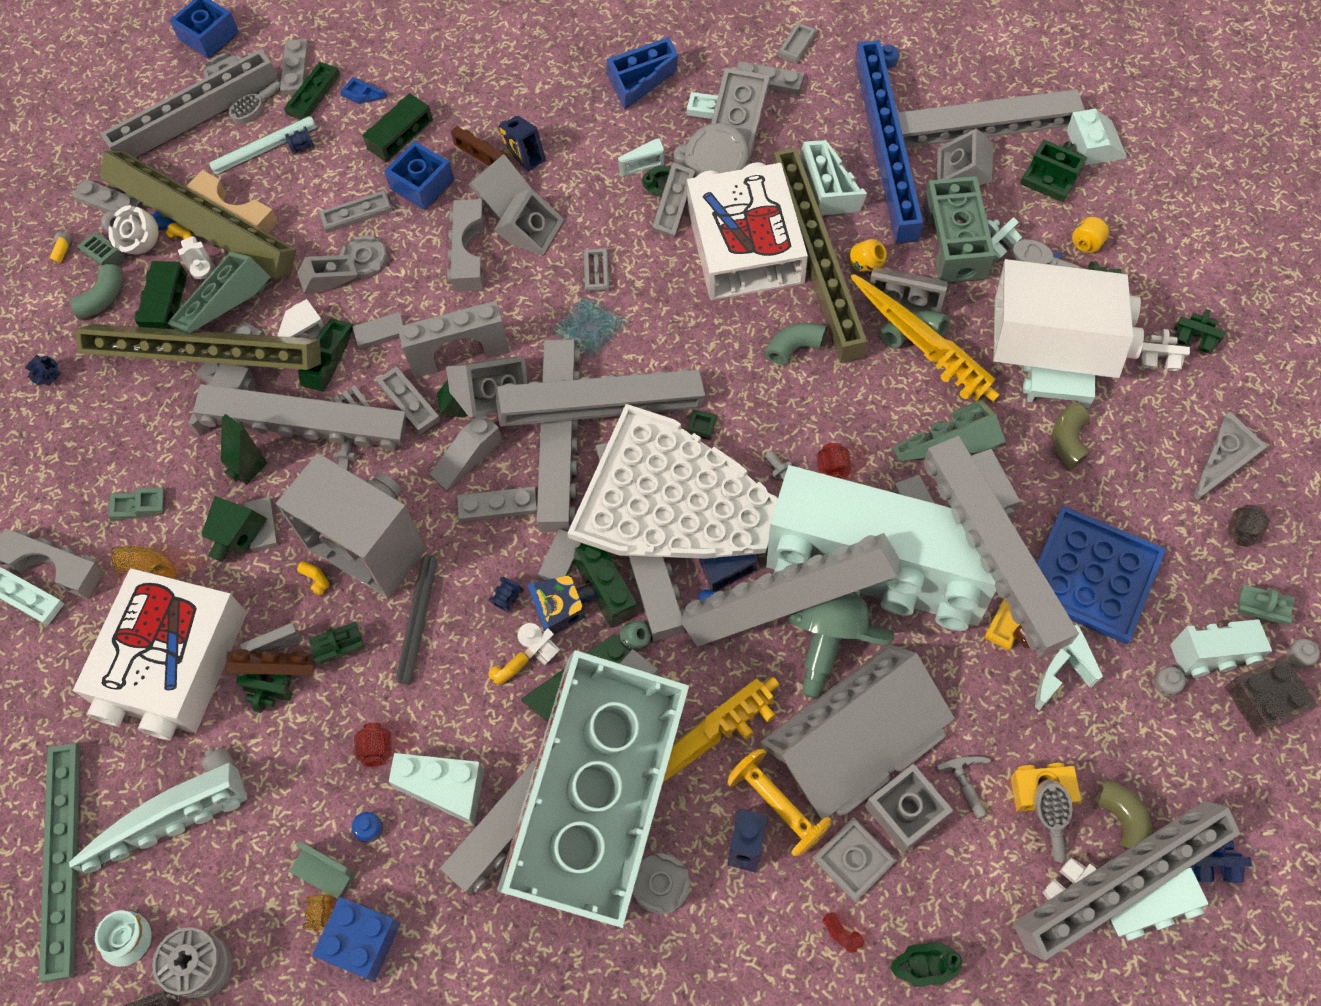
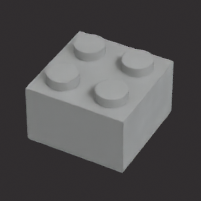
(908, 808)

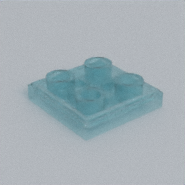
(588, 326)

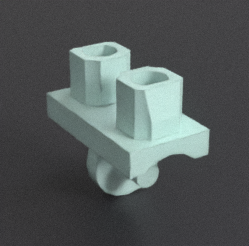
(1007, 234)

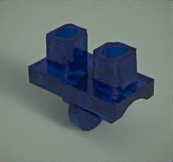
(1232, 865)

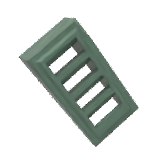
(113, 256)

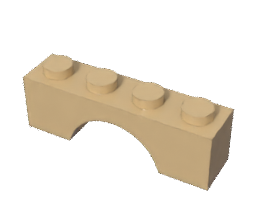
(252, 212)

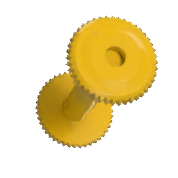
(778, 801)

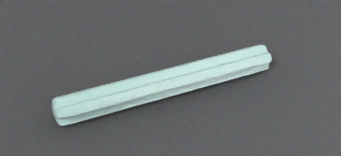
(259, 146)

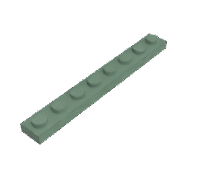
(60, 880)

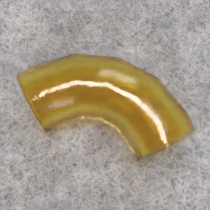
(142, 559)

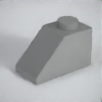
(325, 272)

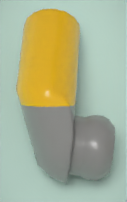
(63, 242)

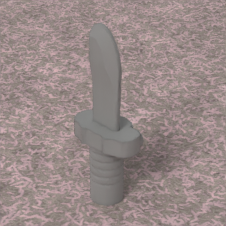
(344, 455)
(780, 468)

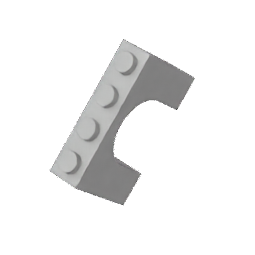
(424, 337)
(992, 473)

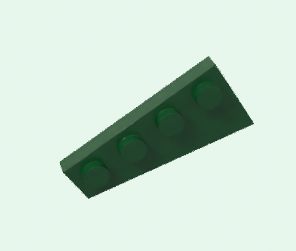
(543, 697)

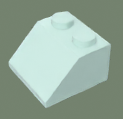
(1095, 137)

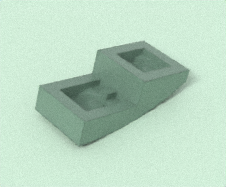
(143, 503)

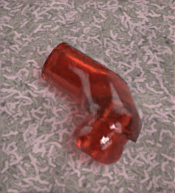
(840, 935)

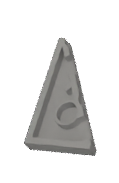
(1230, 452)

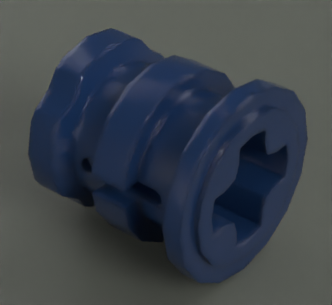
(299, 140)
(505, 594)

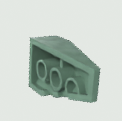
(972, 423)

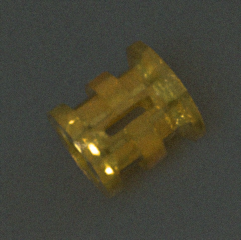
(317, 912)

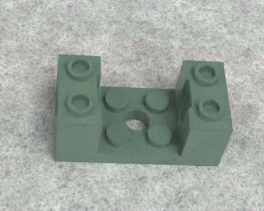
(964, 247)

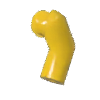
(174, 231)
(315, 573)
(512, 668)

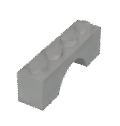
(467, 222)
(73, 573)

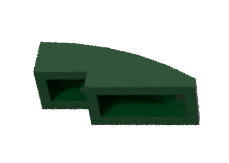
(333, 342)

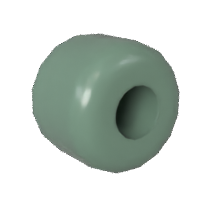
(635, 635)

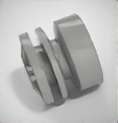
(205, 972)

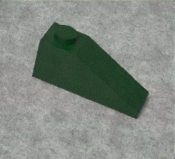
(239, 452)

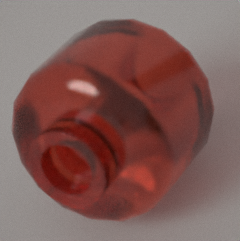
(834, 461)
(372, 745)

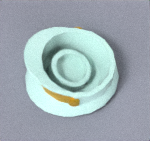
(123, 938)

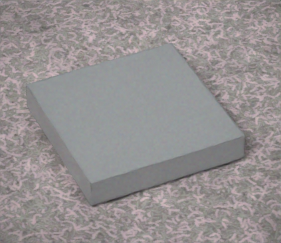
(498, 186)
(854, 860)

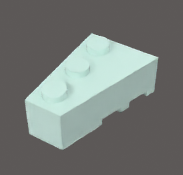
(829, 180)
(1220, 647)
(440, 782)
(1171, 900)

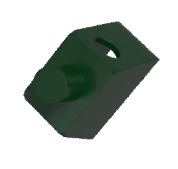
(230, 527)

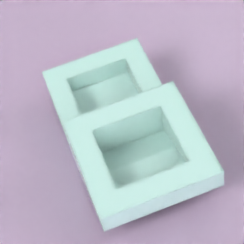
(1049, 683)

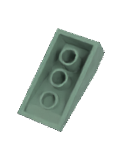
(227, 286)

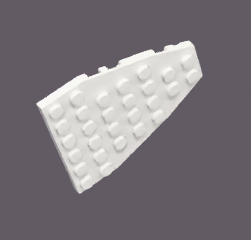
(670, 496)

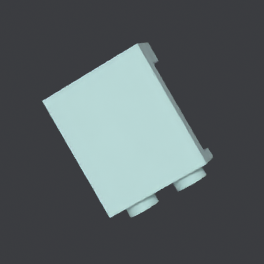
(1059, 385)

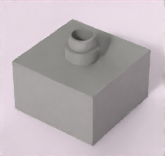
(353, 523)

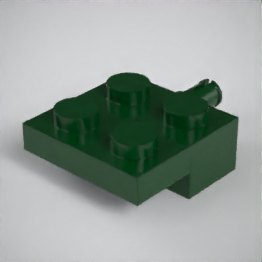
(1054, 170)

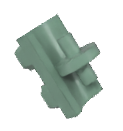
(1265, 604)

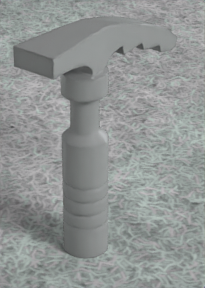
(967, 788)

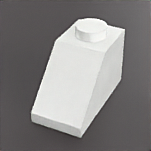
(301, 322)

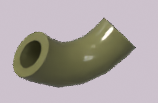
(1066, 435)
(1129, 810)

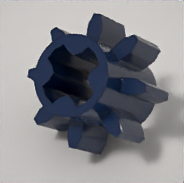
(42, 370)

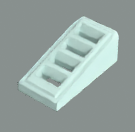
(642, 158)
(1083, 660)

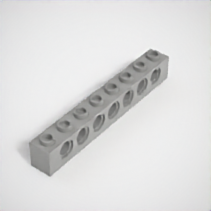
(1125, 879)

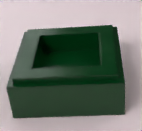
(702, 424)

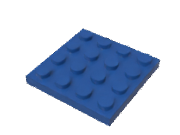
(1099, 573)

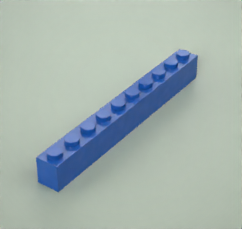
(888, 142)

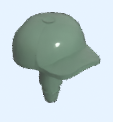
(830, 621)

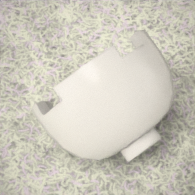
(133, 230)

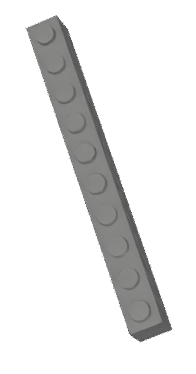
(493, 836)

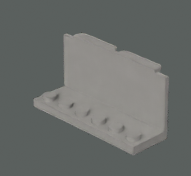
(862, 731)

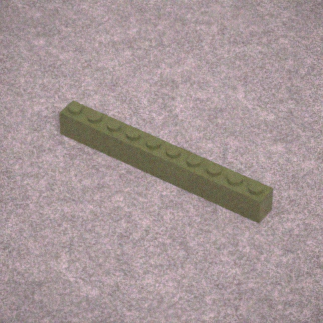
(196, 213)
(822, 262)
(199, 346)

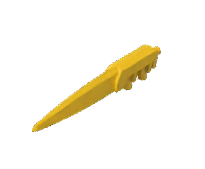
(934, 346)
(723, 720)

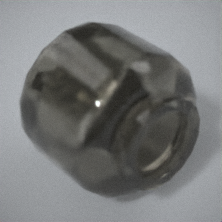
(1248, 525)

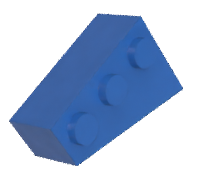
(641, 70)

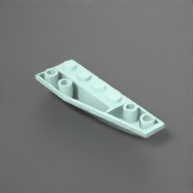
(165, 815)

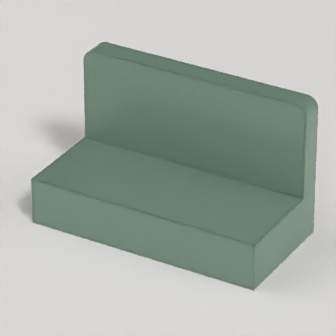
(322, 871)

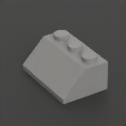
(909, 289)
(476, 382)

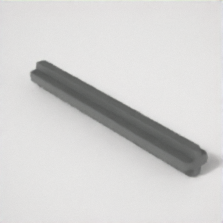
(416, 620)

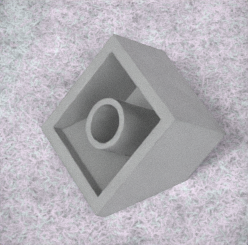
(966, 157)
(529, 222)

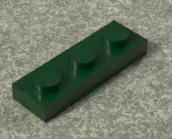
(312, 91)

